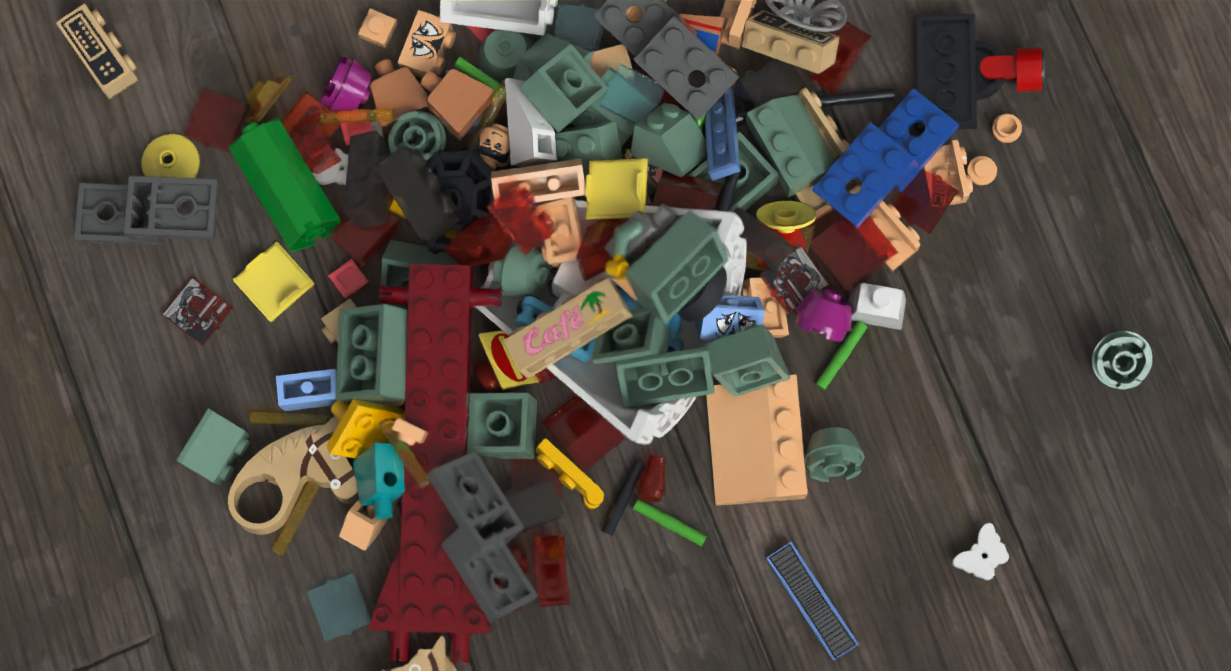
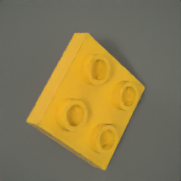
(359, 426)

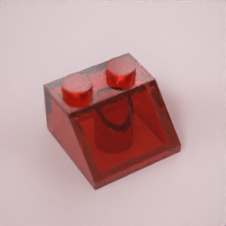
(687, 192)
(853, 252)
(582, 432)

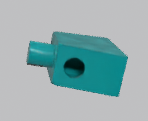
(379, 478)

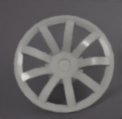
(805, 16)

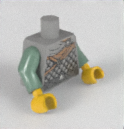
(636, 238)

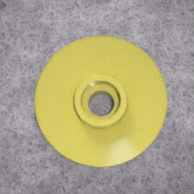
(184, 153)
(786, 215)

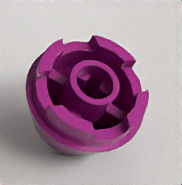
(347, 86)
(825, 314)

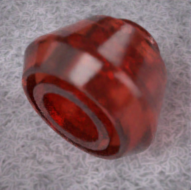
(487, 377)

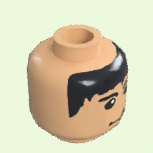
(494, 146)

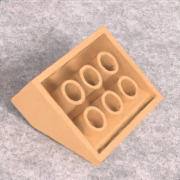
(757, 444)

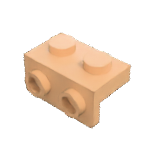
(950, 164)

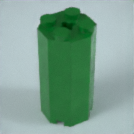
(284, 184)

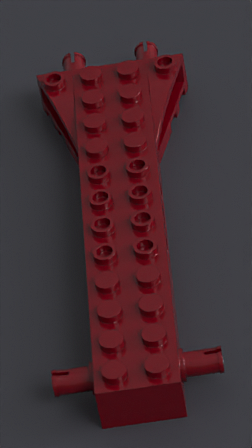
(423, 583)

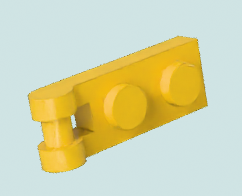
(570, 474)

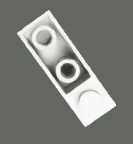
(530, 133)

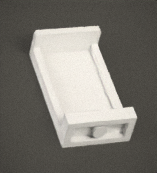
(506, 15)

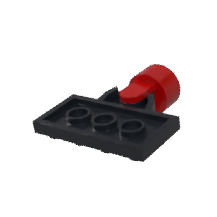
(960, 71)

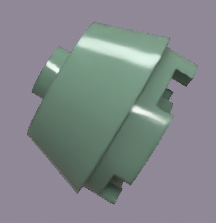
(501, 52)
(419, 132)
(521, 273)
(1122, 359)
(833, 454)

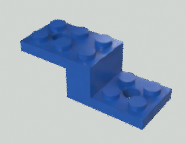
(885, 158)

